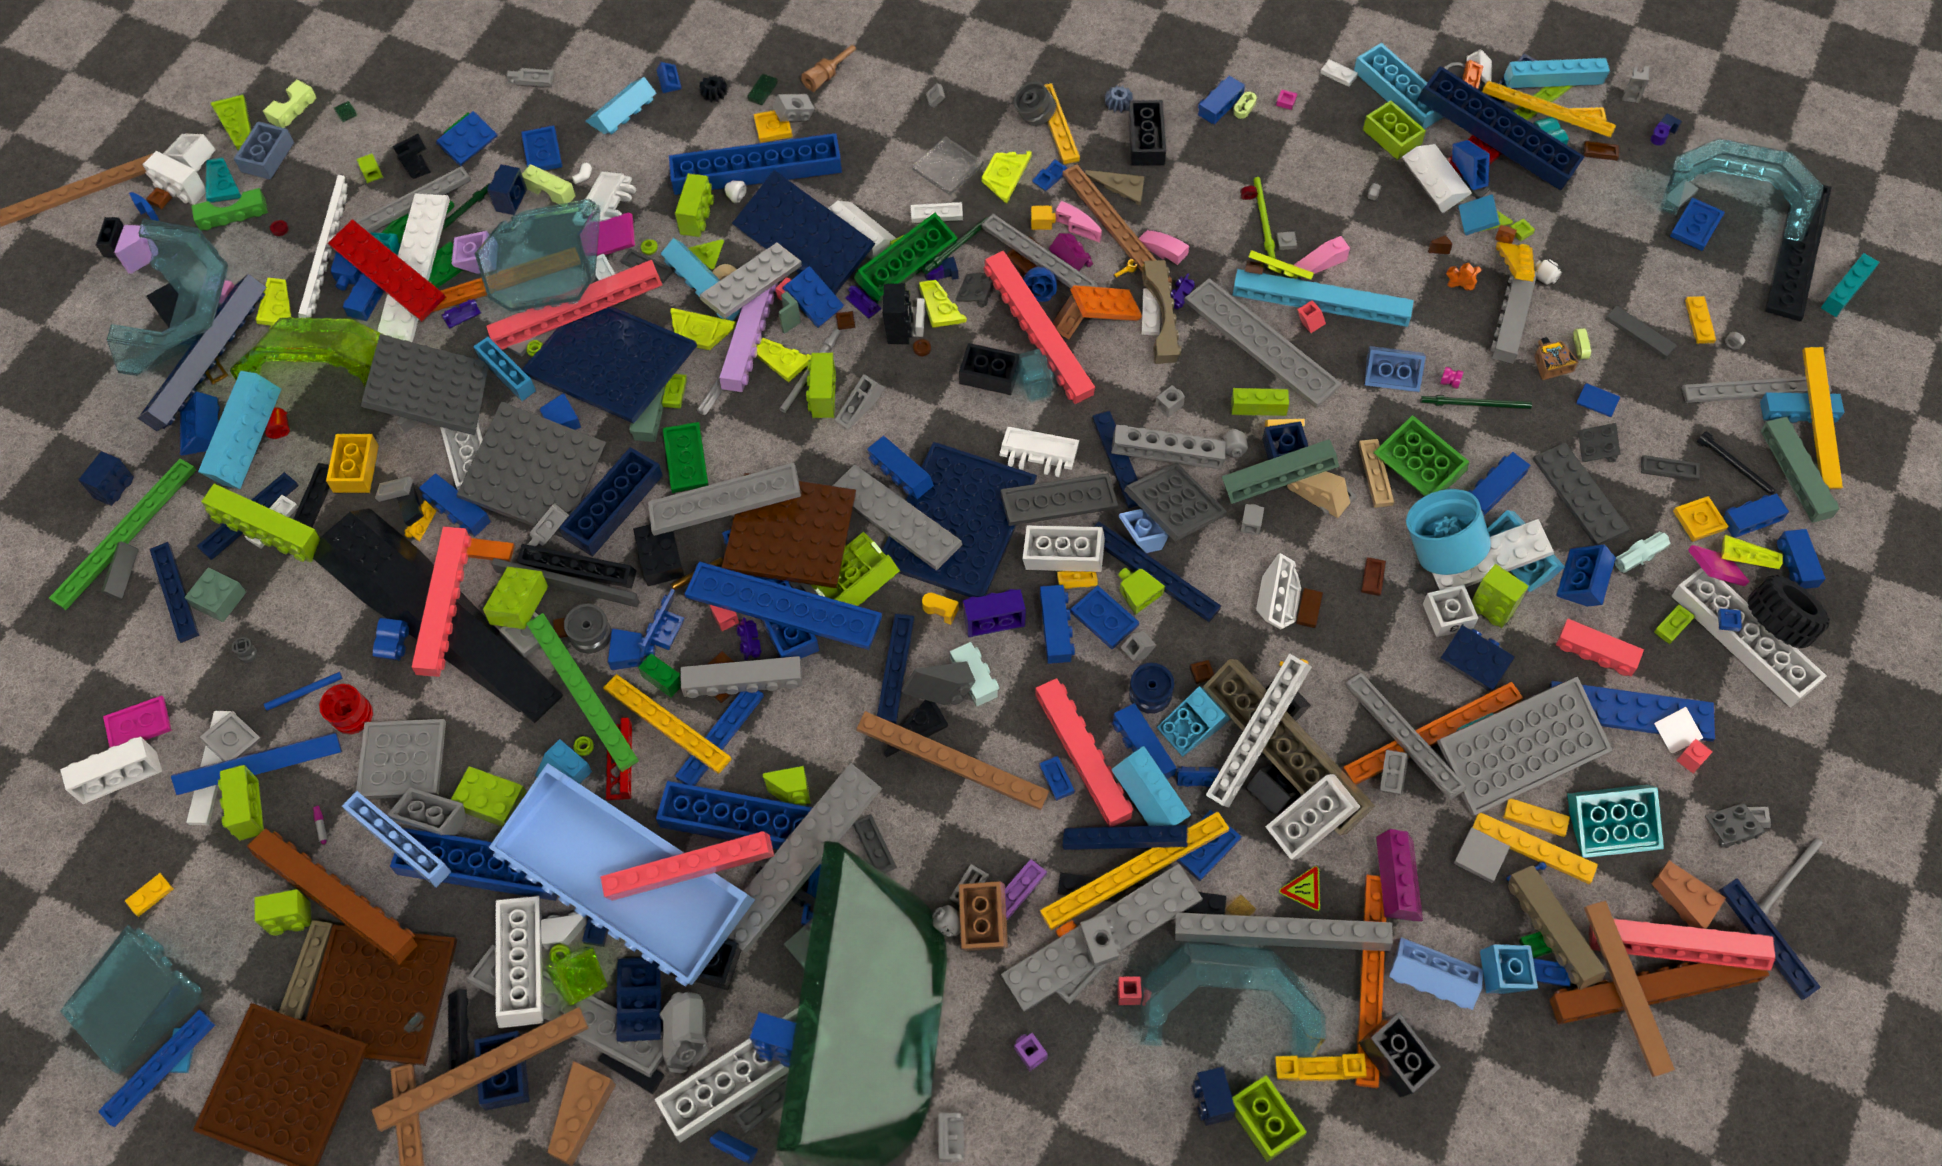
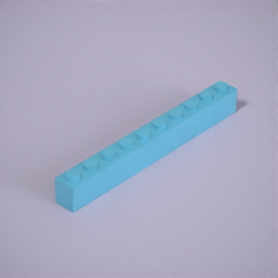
(1327, 297)

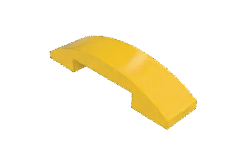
(1321, 1068)

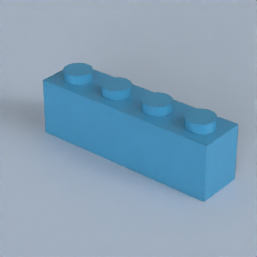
(505, 368)
(1795, 406)

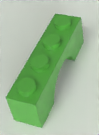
(251, 204)

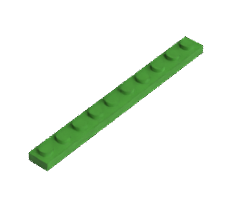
(124, 532)
(583, 692)

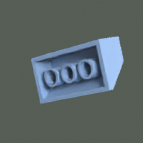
(1436, 973)

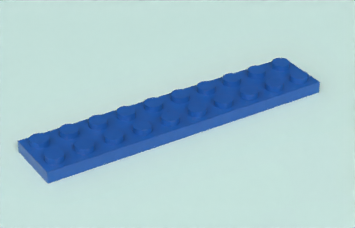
(784, 605)

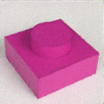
(1286, 99)

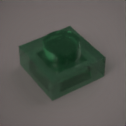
(345, 111)

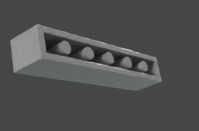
(1512, 319)
(741, 677)

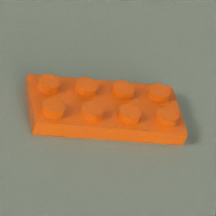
(1106, 303)

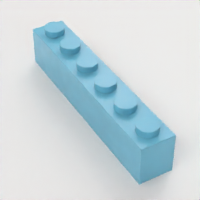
(1556, 73)
(691, 268)

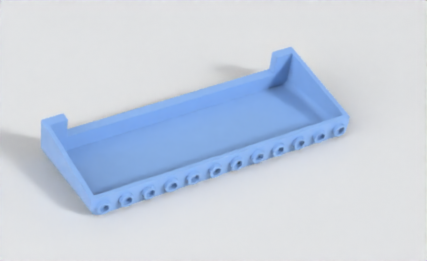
(574, 837)

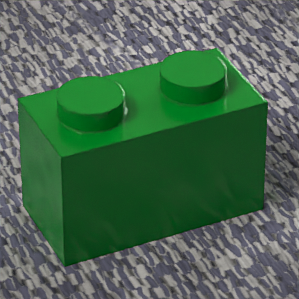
(660, 675)

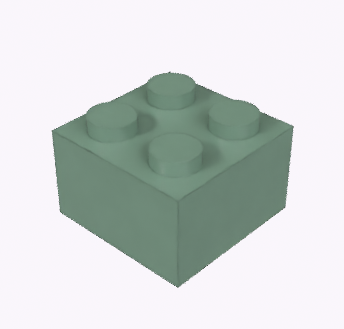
(215, 594)

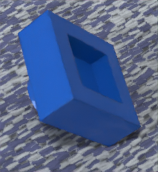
(1729, 619)

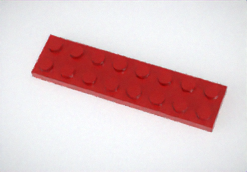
(387, 270)

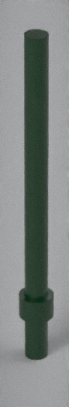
(478, 196)
(937, 260)
(1440, 400)

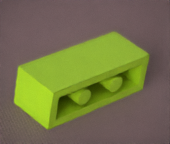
(1259, 402)

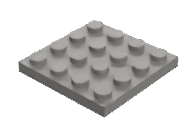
(400, 757)

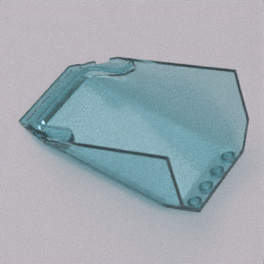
(541, 256)

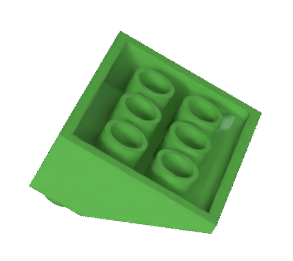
(1422, 457)

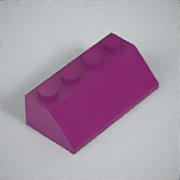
(1399, 875)

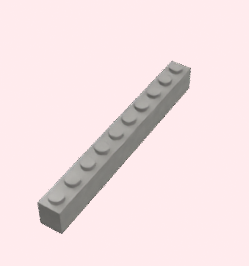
(1284, 931)

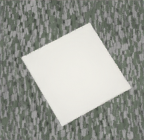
(1678, 730)

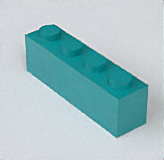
(1850, 285)

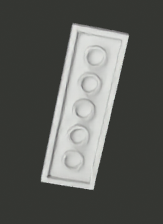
(1508, 550)

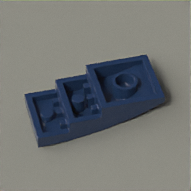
(638, 1000)

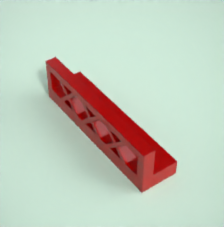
(625, 777)

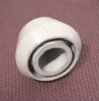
(735, 190)

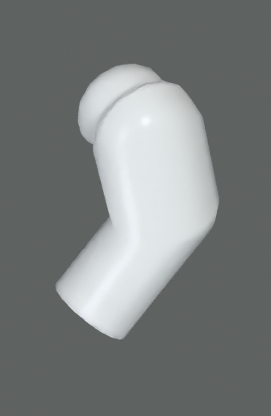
(585, 171)

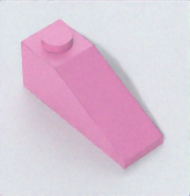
(1325, 256)

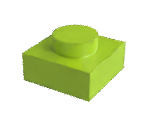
(1523, 228)

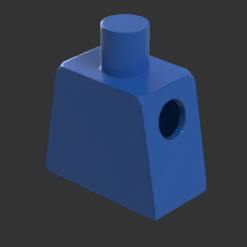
(344, 272)
(561, 412)
(625, 651)

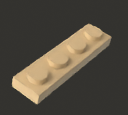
(1376, 474)

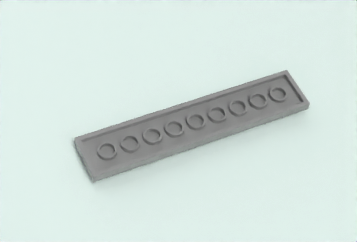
(1263, 343)
(803, 852)
(1131, 920)
(600, 1018)

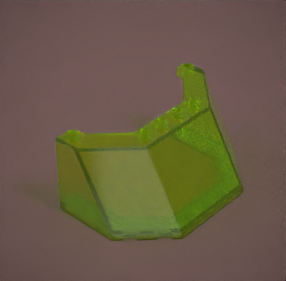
(313, 340)

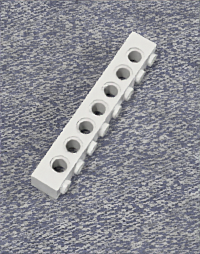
(1258, 730)

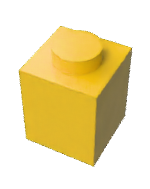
(1042, 217)

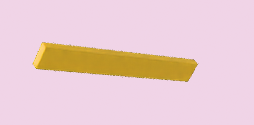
(1549, 108)
(1822, 416)
(667, 724)

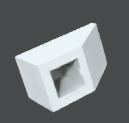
(561, 929)

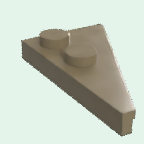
(1123, 184)

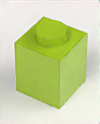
(369, 168)

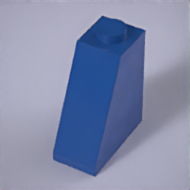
(1472, 163)

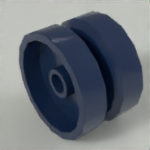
(1151, 688)

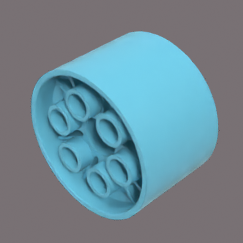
(1448, 531)

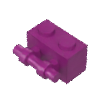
(1070, 251)

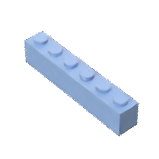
(396, 839)

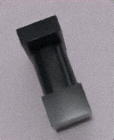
(407, 154)

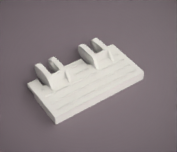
(609, 191)
(1038, 448)

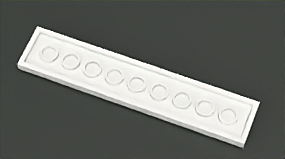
(323, 250)
(418, 251)

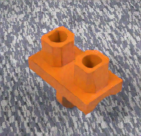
(1465, 277)

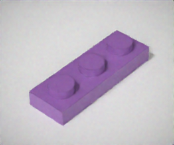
(1022, 886)

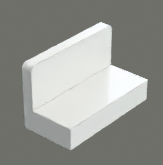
(1482, 59)
(918, 318)

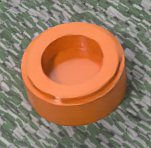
(1065, 928)

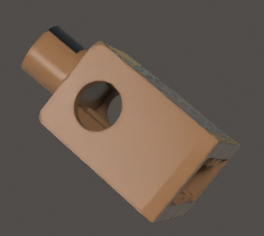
(1554, 359)

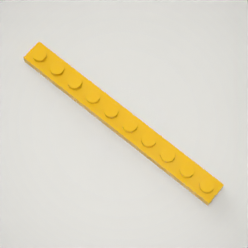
(1130, 873)

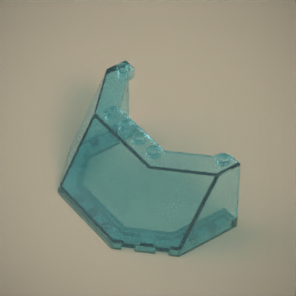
(1751, 161)
(197, 276)
(1230, 968)

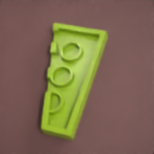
(234, 117)

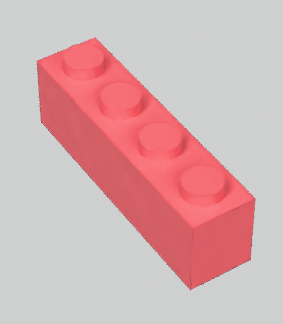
(1599, 647)

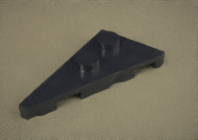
(924, 721)

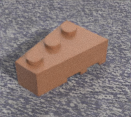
(1688, 895)

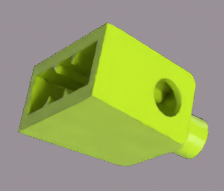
(1139, 589)

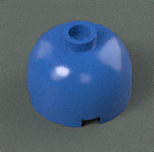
(1041, 281)

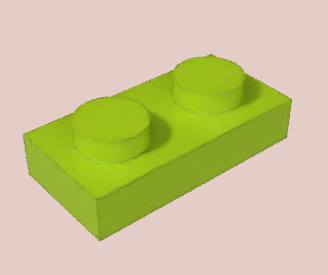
(674, 391)
(1674, 624)

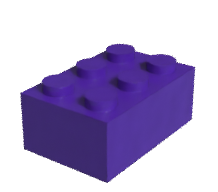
(994, 612)

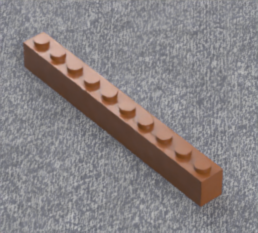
(333, 896)
(1657, 987)

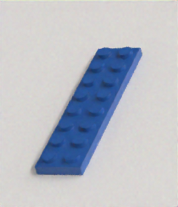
(1641, 710)

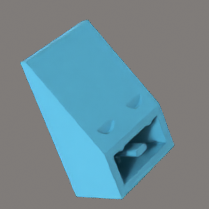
(1193, 721)

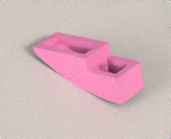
(1078, 222)
(1165, 246)

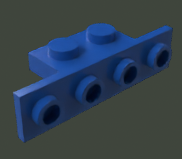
(664, 628)

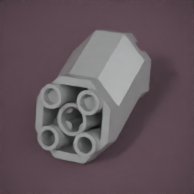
(684, 1031)

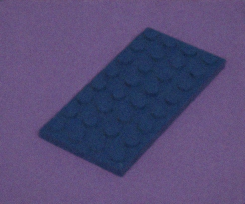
(804, 228)

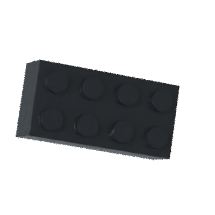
(1147, 132)

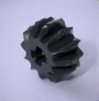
(713, 88)

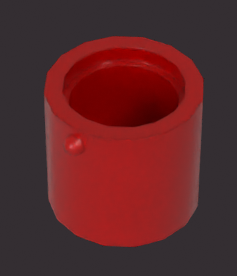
(277, 424)

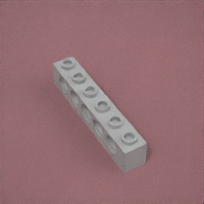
(1168, 447)

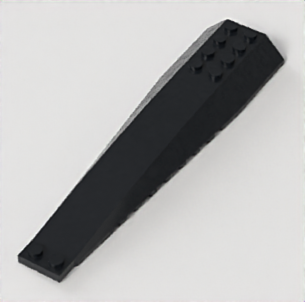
(395, 582)

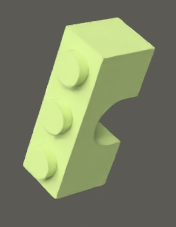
(283, 113)
(555, 187)

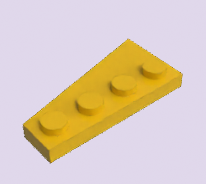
(1519, 260)

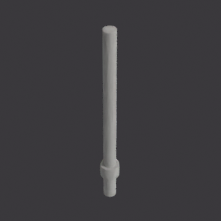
(828, 344)
(1790, 875)

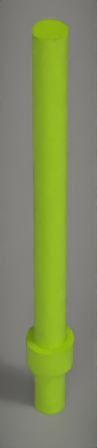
(1268, 243)

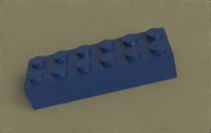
(611, 501)

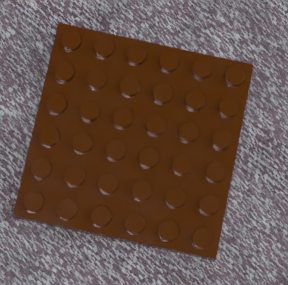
(794, 538)
(374, 997)
(281, 1088)

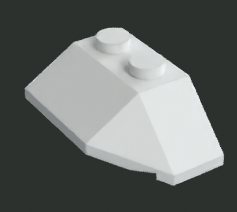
(1279, 593)

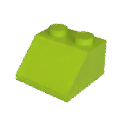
(788, 785)

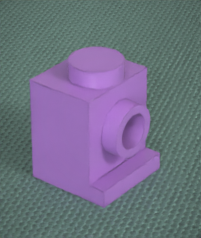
(1026, 1042)

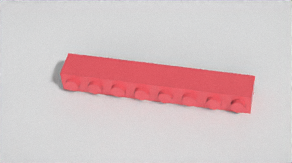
(441, 602)
(1083, 753)
(687, 866)
(1694, 944)

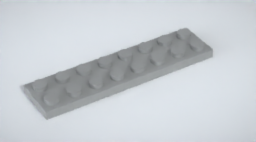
(724, 499)
(899, 518)

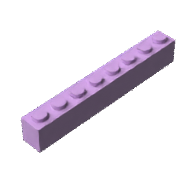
(744, 341)

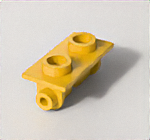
(418, 528)

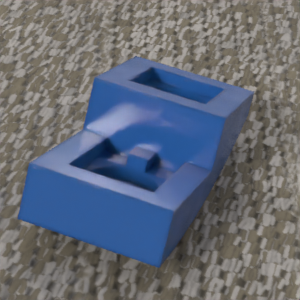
(1048, 177)
(143, 206)

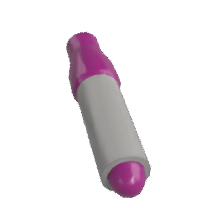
(319, 821)

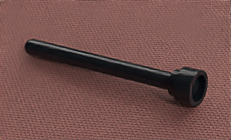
(1708, 441)

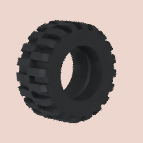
(1788, 611)

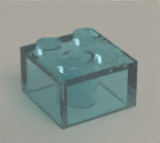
(1035, 375)

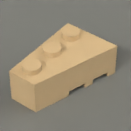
(1324, 491)

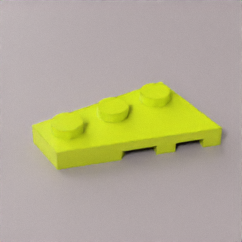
(274, 303)
(938, 306)
(782, 360)
(1746, 552)

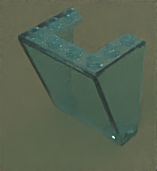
(130, 1000)

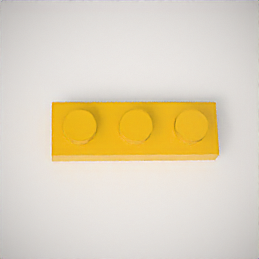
(1700, 319)
(1536, 817)

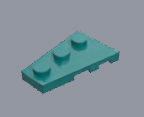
(219, 181)

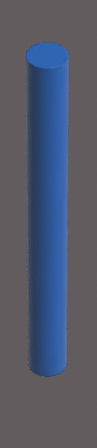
(303, 691)

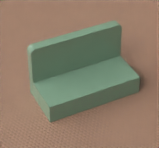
(790, 313)

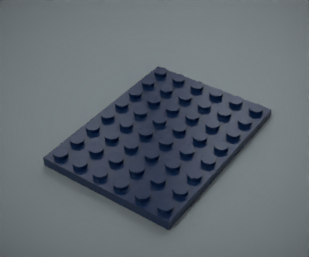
(610, 361)
(969, 507)

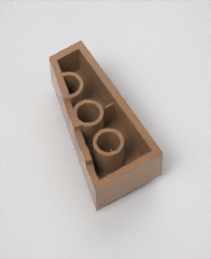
(579, 1110)

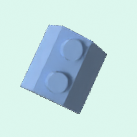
(1144, 530)

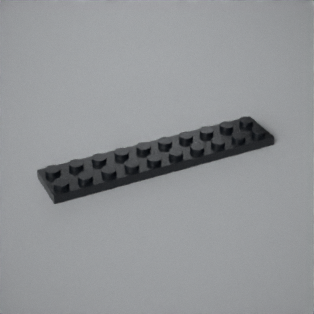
(1796, 266)

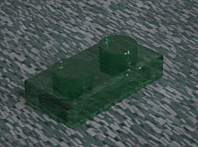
(762, 89)

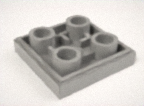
(1481, 855)

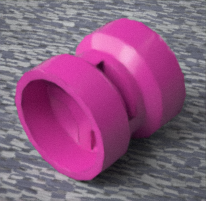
(1451, 377)

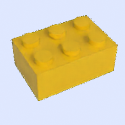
(352, 463)

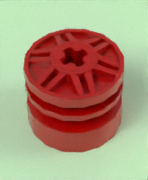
(346, 708)

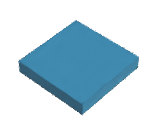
(1479, 214)

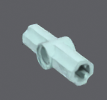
(1642, 551)

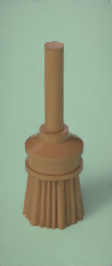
(824, 70)

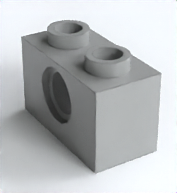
(793, 107)
(1100, 953)

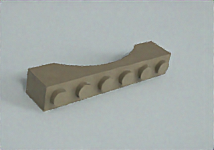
(1155, 279)

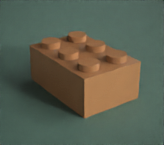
(983, 916)

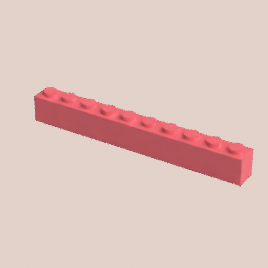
(595, 298)
(1038, 327)

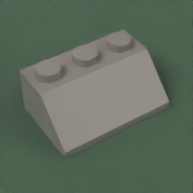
(429, 812)

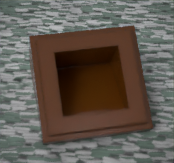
(1440, 245)

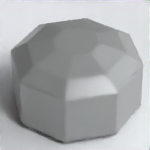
(1374, 191)
(1735, 340)

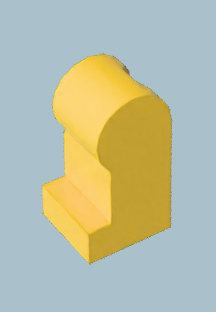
(940, 605)

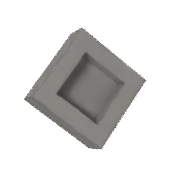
(935, 95)
(1286, 240)
(1761, 815)

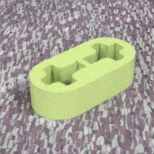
(1243, 104)
(1582, 343)

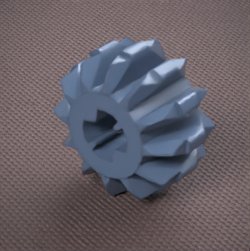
(1118, 98)

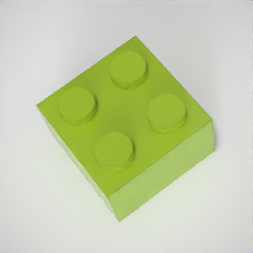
(283, 912)

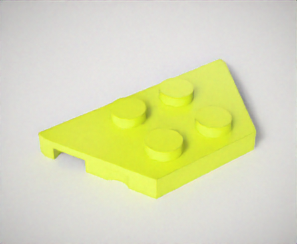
(1005, 172)
(1279, 266)
(701, 328)

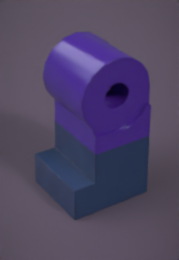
(1662, 130)
(947, 269)

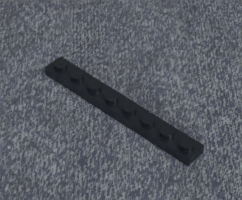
(1210, 903)

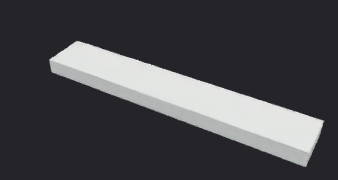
(204, 799)

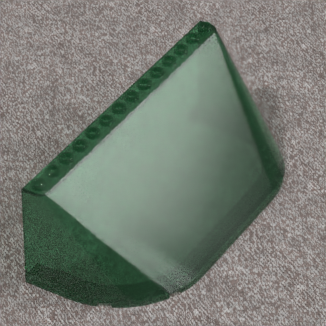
(863, 1020)

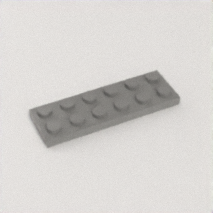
(750, 280)

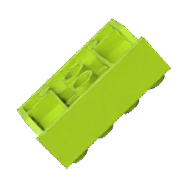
(861, 572)

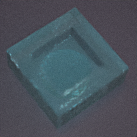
(411, 1025)

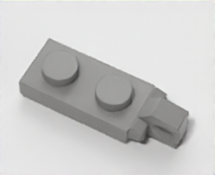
(531, 77)
(547, 525)

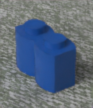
(390, 639)

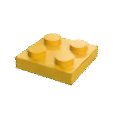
(770, 127)
(1700, 518)

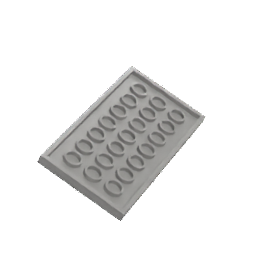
(1525, 745)

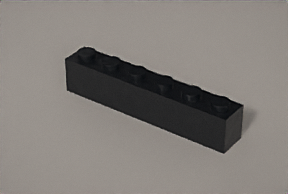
(577, 566)

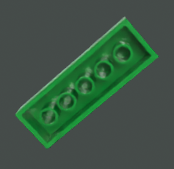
(905, 257)

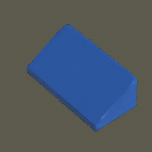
(668, 77)
(1598, 400)
(733, 1146)

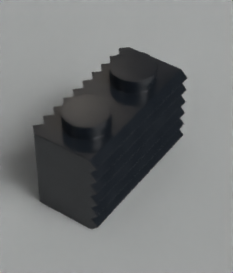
(109, 236)

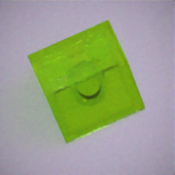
(577, 975)

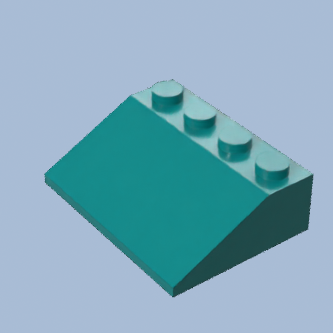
(1616, 820)

